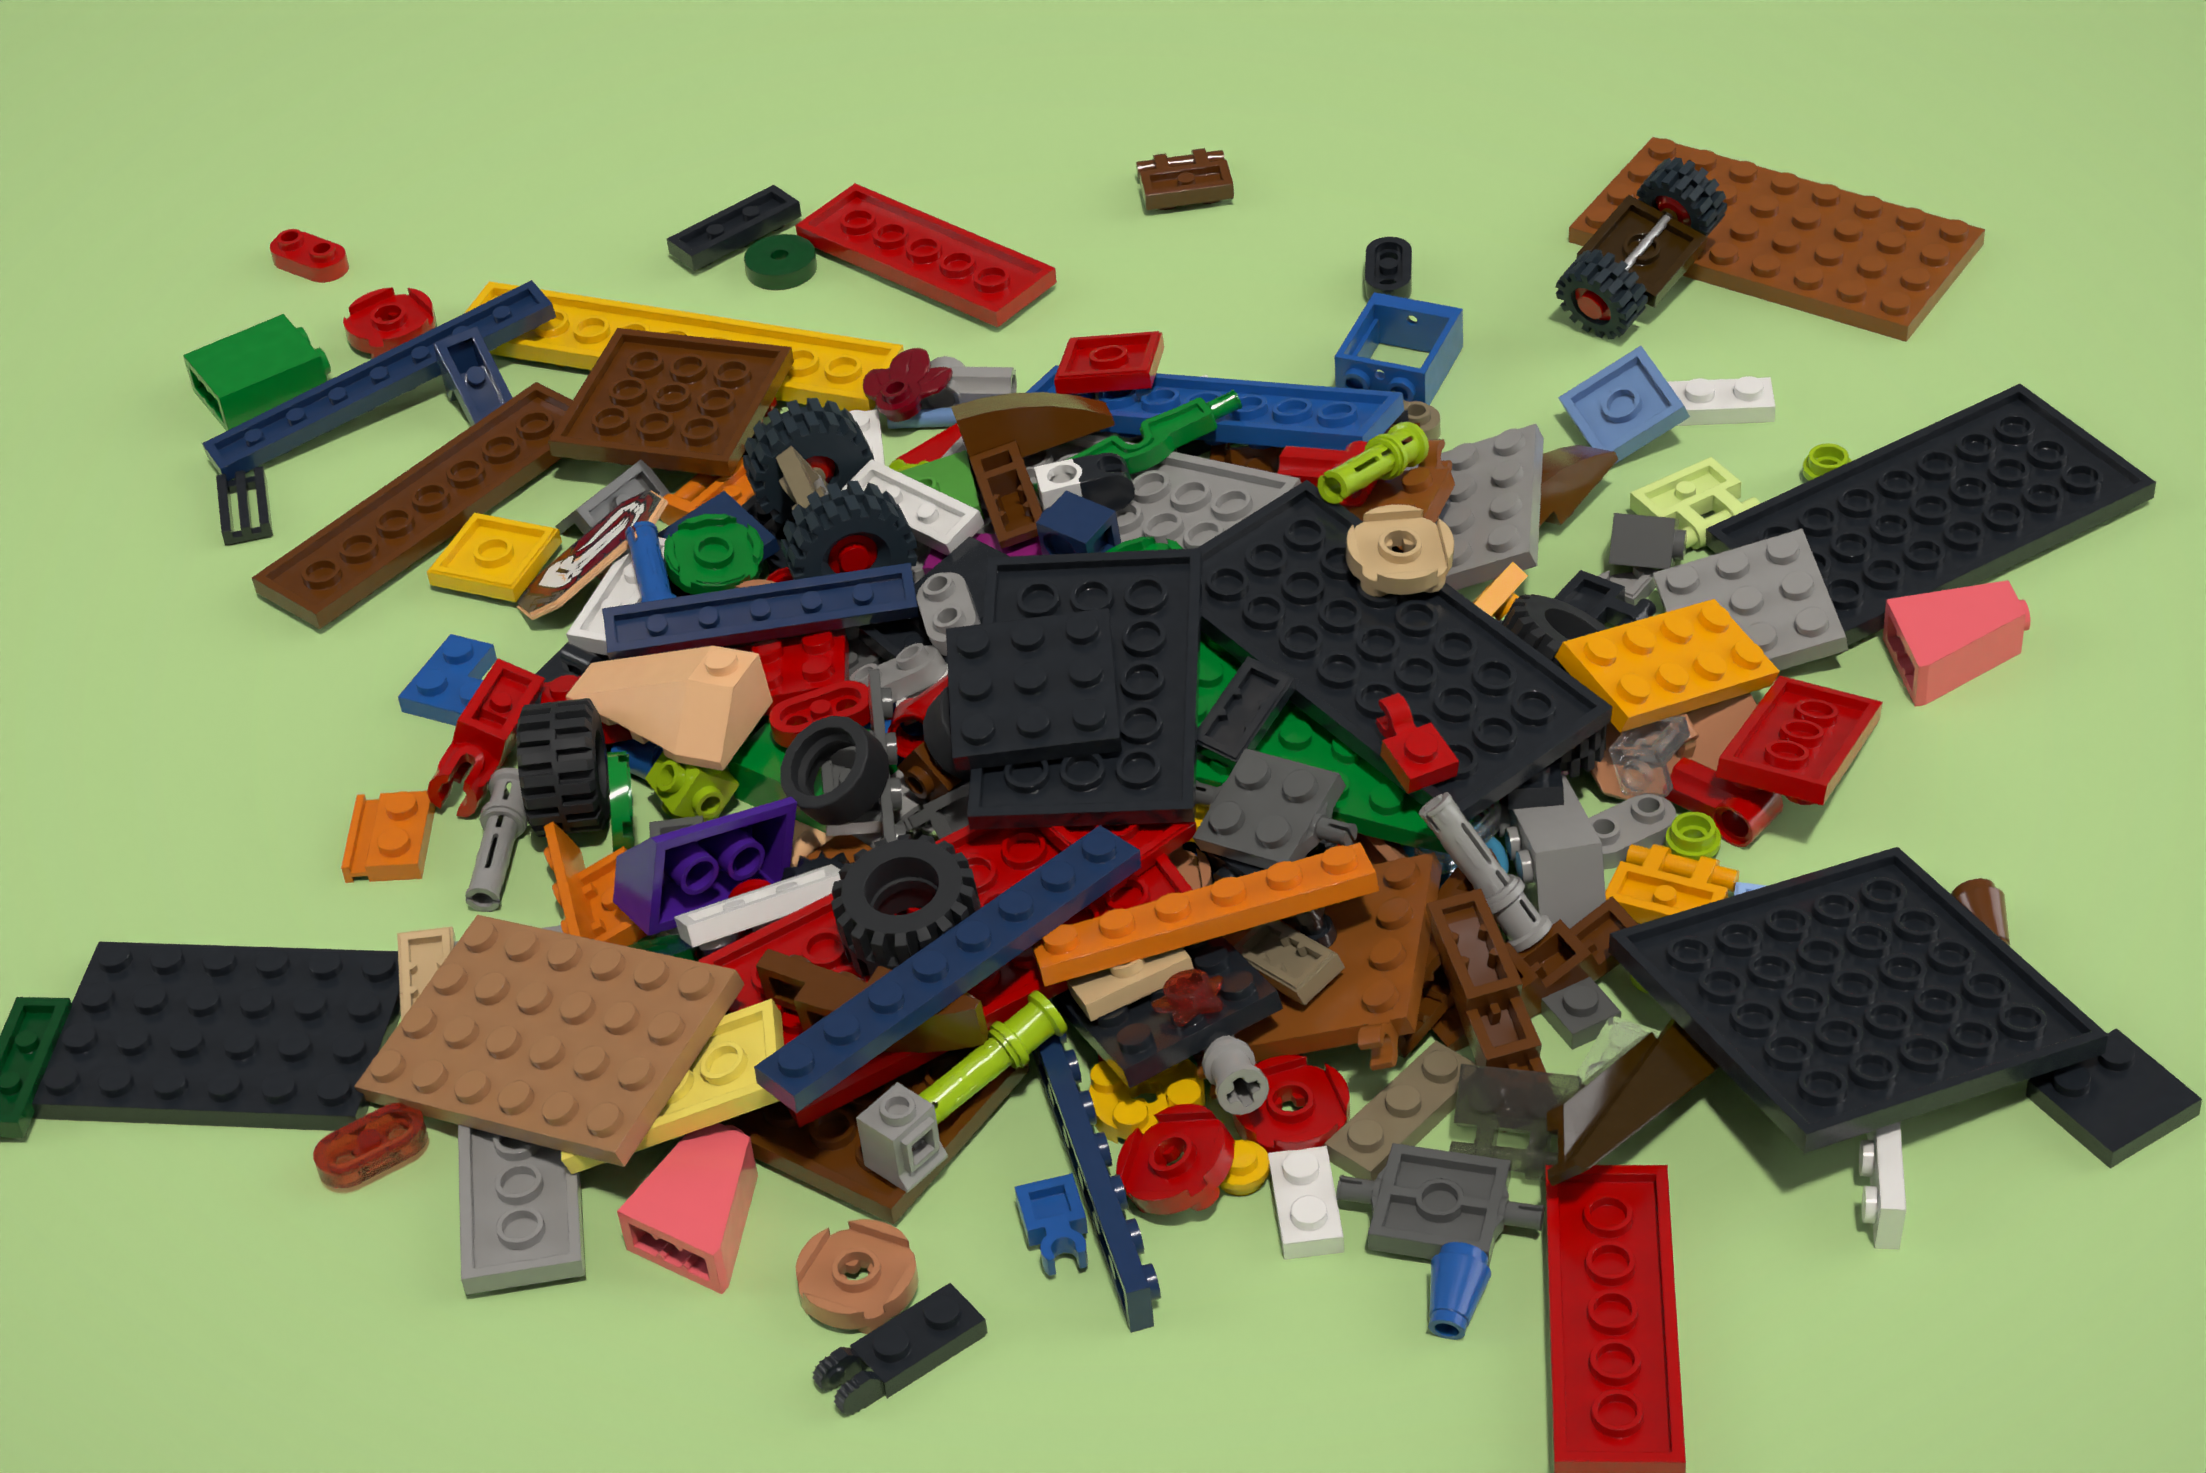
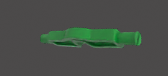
(1166, 432)

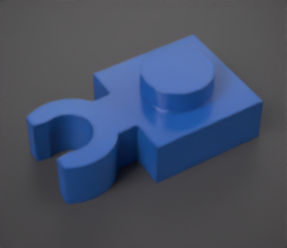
(1054, 1219)

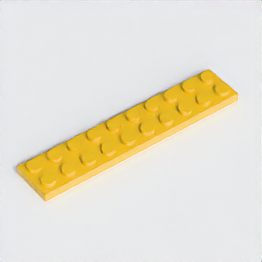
(823, 364)

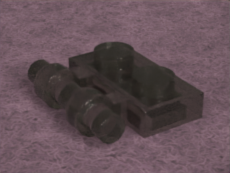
(1510, 1102)

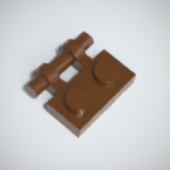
(1185, 179)

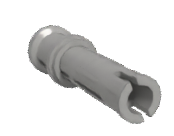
(502, 822)
(1502, 891)
(1232, 1069)

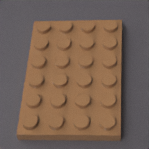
(551, 1038)

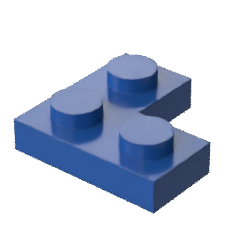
(448, 680)

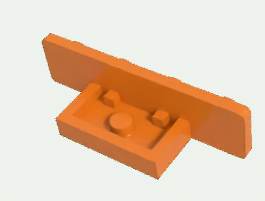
(587, 892)

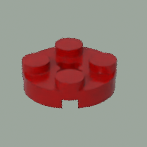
(369, 323)
(1318, 1090)
(1190, 1181)

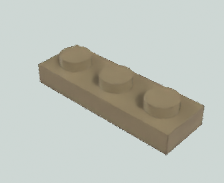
(1399, 1113)

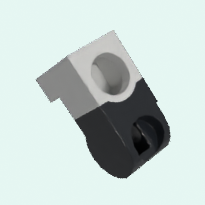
(1096, 477)

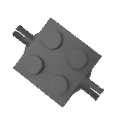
(1271, 811)
(1438, 1199)

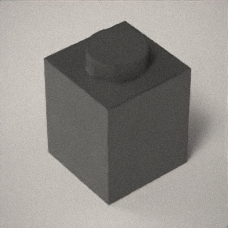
(1646, 541)

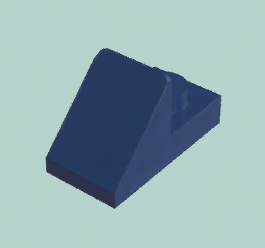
(471, 374)

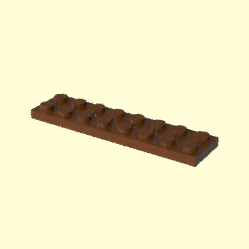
(416, 510)

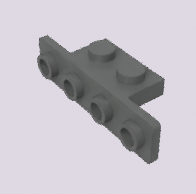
(838, 766)

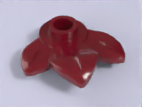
(905, 384)

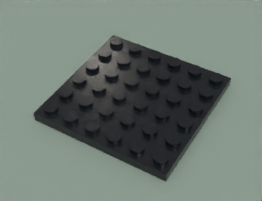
(1855, 997)

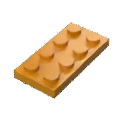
(1668, 664)

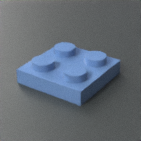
(1624, 405)

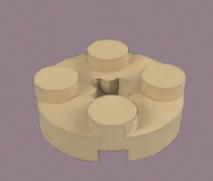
(1383, 571)

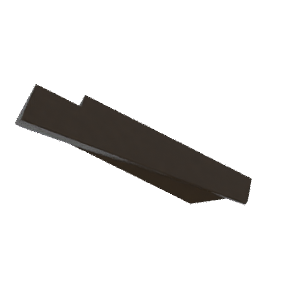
(1624, 1097)

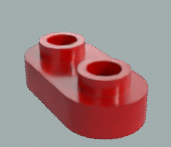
(309, 256)
(837, 699)

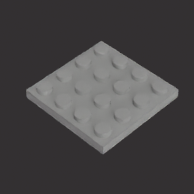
(1494, 505)

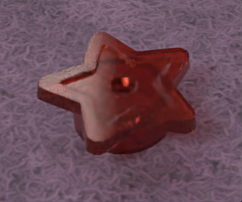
(1188, 995)

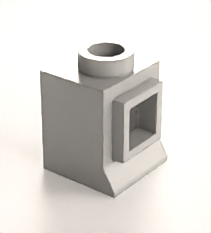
(901, 1137)

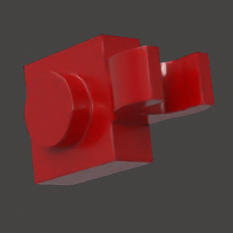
(1413, 753)

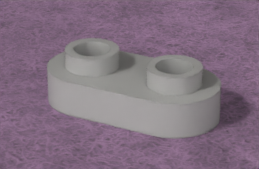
(945, 604)
(909, 672)
(1634, 821)

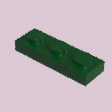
(24, 1056)

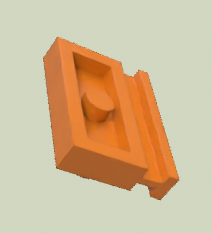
(389, 837)

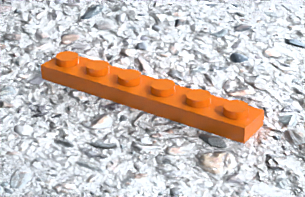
(1205, 913)

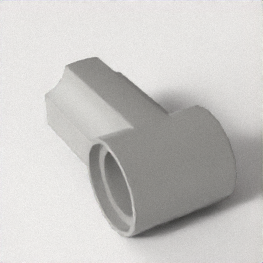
(970, 383)

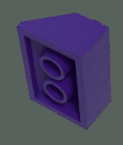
(703, 863)

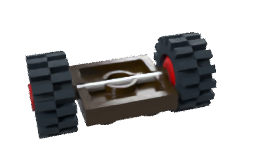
(1642, 248)

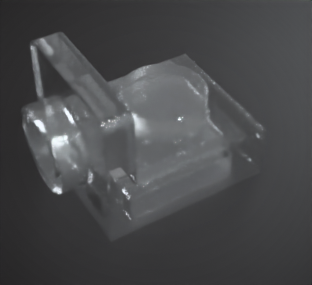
(1643, 755)

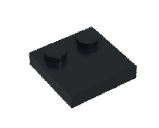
(2115, 1100)

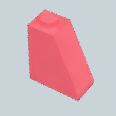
(1953, 636)
(695, 1206)

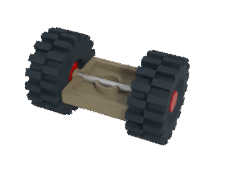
(800, 475)

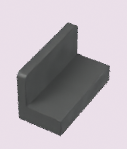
(628, 484)

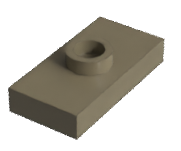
(1289, 960)

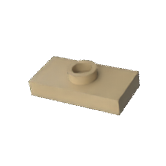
(419, 958)
(1127, 983)

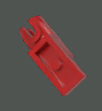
(484, 734)

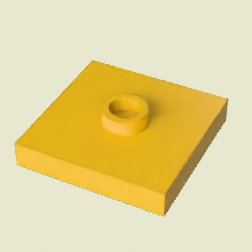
(494, 557)

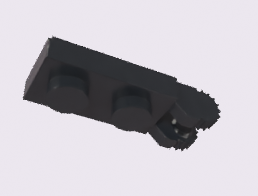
(901, 1350)

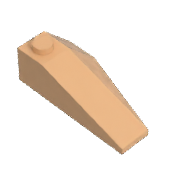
(686, 701)

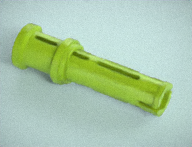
(1382, 458)
(1006, 1046)

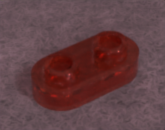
(370, 1145)

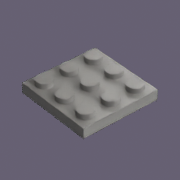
(1769, 592)

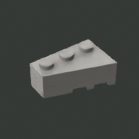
(1556, 857)

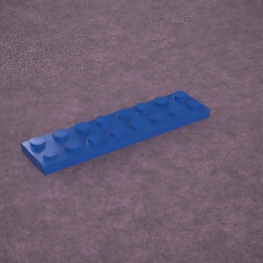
(1269, 413)

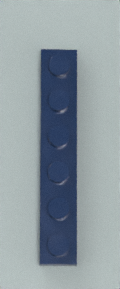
(761, 612)

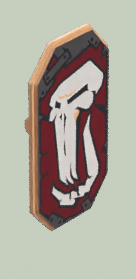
(589, 555)

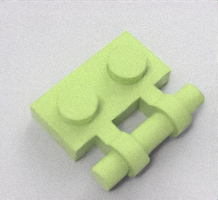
(1691, 494)

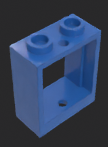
(1388, 322)

